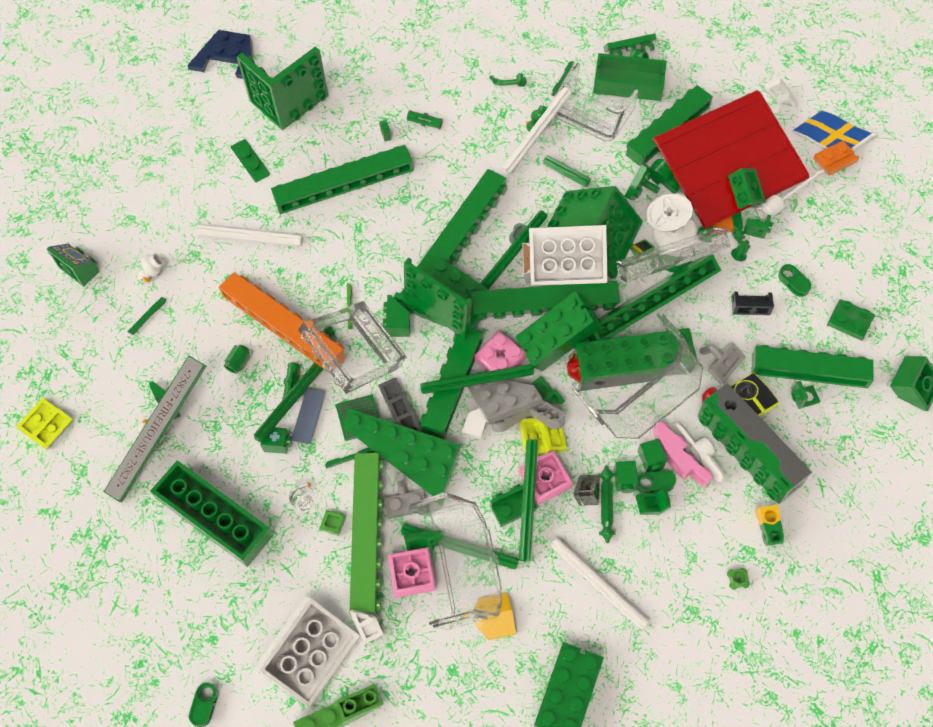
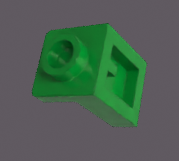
(757, 228)

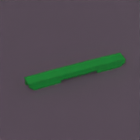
(558, 85)
(154, 308)
(337, 461)

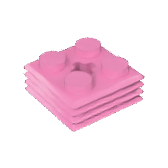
(500, 345)
(558, 481)
(400, 566)

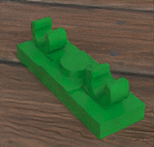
(630, 44)

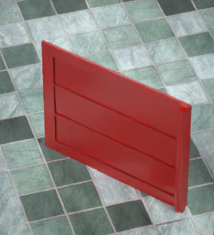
(722, 142)

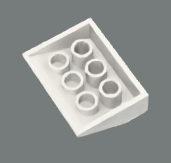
(568, 255)
(306, 651)

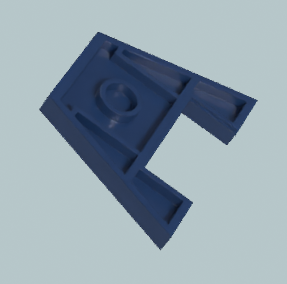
(222, 47)

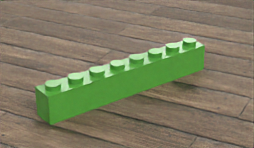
(365, 533)

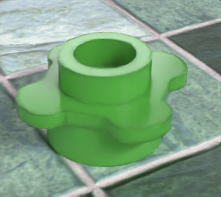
(742, 574)

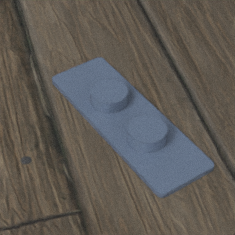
(308, 415)

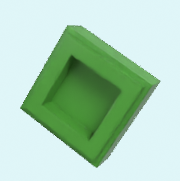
(332, 522)

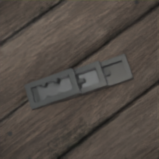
(398, 405)

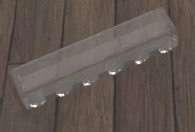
(673, 254)

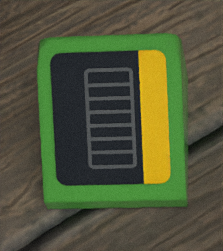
(641, 247)

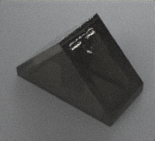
(587, 490)

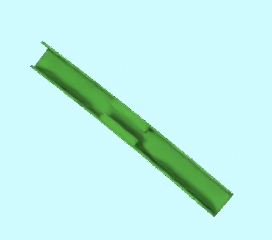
(349, 297)

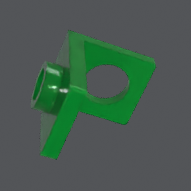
(800, 396)

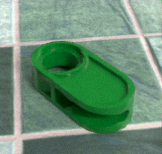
(798, 283)
(659, 480)
(202, 710)

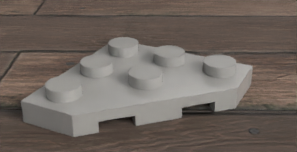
(504, 398)

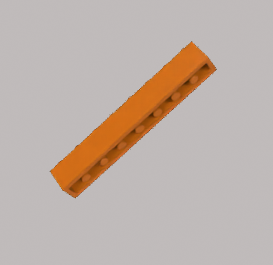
(273, 316)

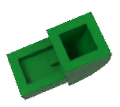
(662, 174)

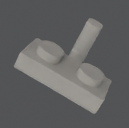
(726, 361)
(397, 505)

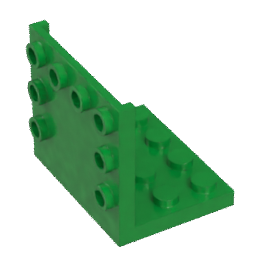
(289, 92)
(601, 207)
(442, 294)

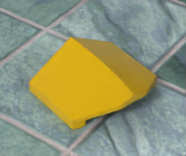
(500, 626)

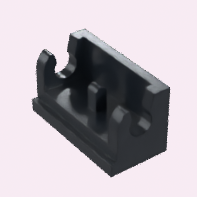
(752, 304)

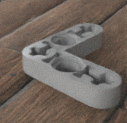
(552, 417)

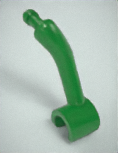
(520, 81)

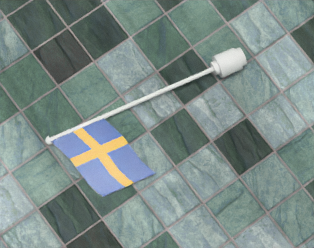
(825, 131)

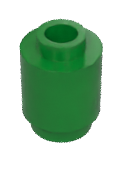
(237, 358)

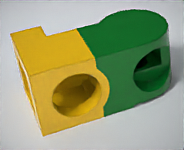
(770, 525)

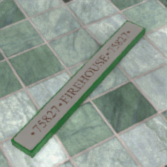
(154, 429)

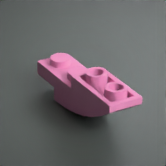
(680, 461)

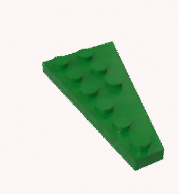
(415, 454)

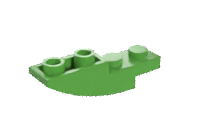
(344, 710)

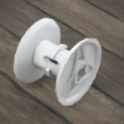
(671, 219)

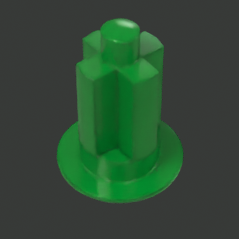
(740, 252)

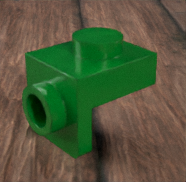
(653, 502)

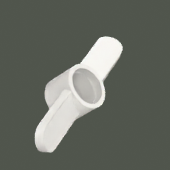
(703, 452)

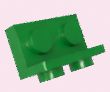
(746, 187)
(851, 319)
(508, 506)

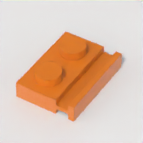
(836, 158)

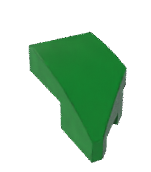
(546, 392)
(422, 539)

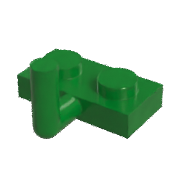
(641, 179)

